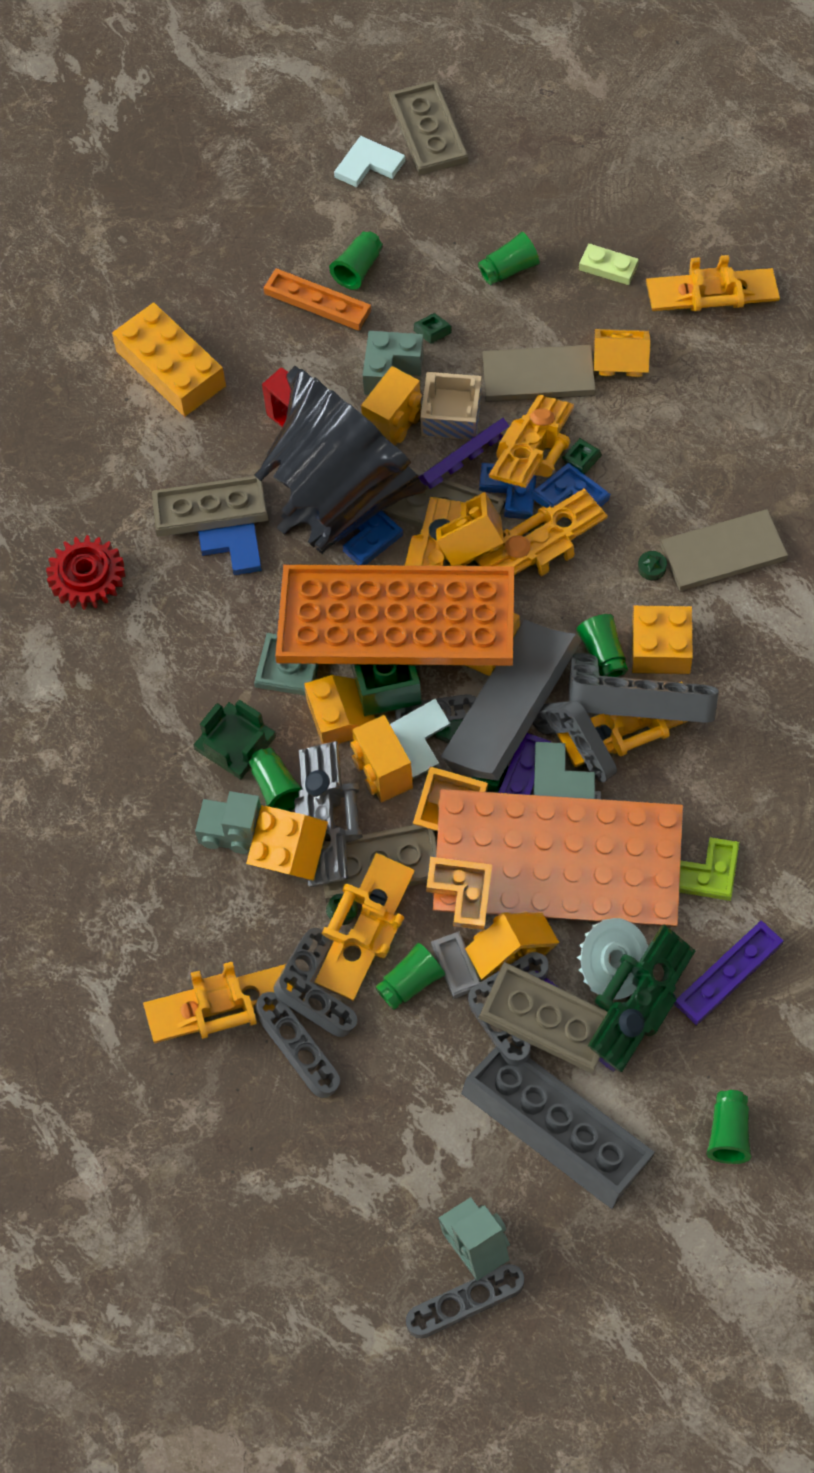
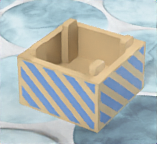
(451, 405)

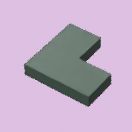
(553, 780)

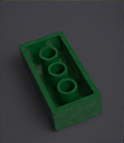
(386, 687)

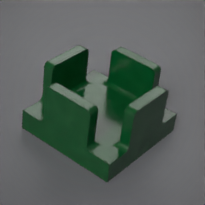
(232, 736)

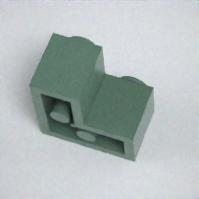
(390, 349)
(228, 823)
(476, 1237)

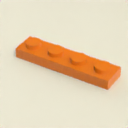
(317, 299)

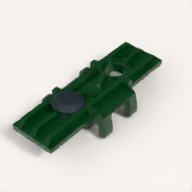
(650, 1003)

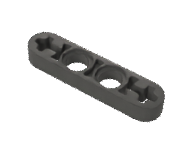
(301, 1042)
(462, 1296)

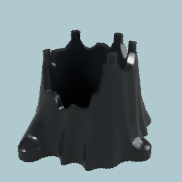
(333, 464)

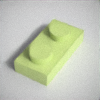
(608, 264)

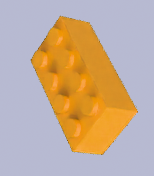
(169, 359)

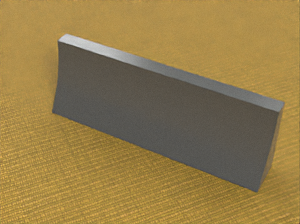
(510, 702)
(558, 1125)

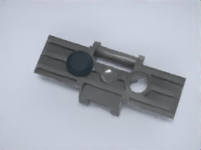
(319, 794)

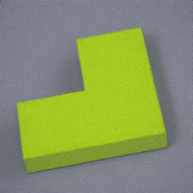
(714, 877)

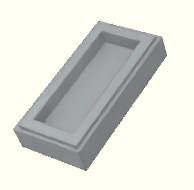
(456, 964)

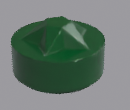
(652, 565)
(333, 904)

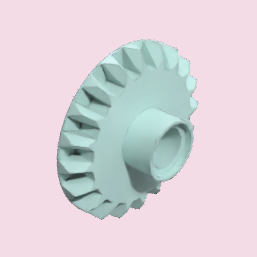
(614, 938)

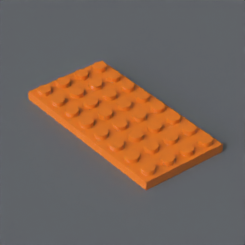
(396, 615)
(566, 855)

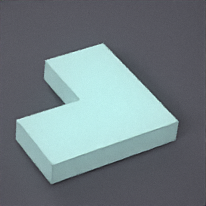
(367, 156)
(413, 731)

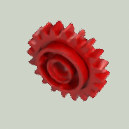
(104, 575)

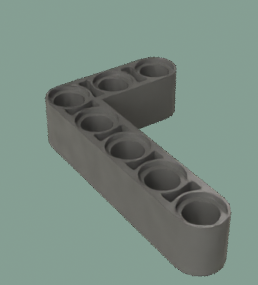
(638, 696)

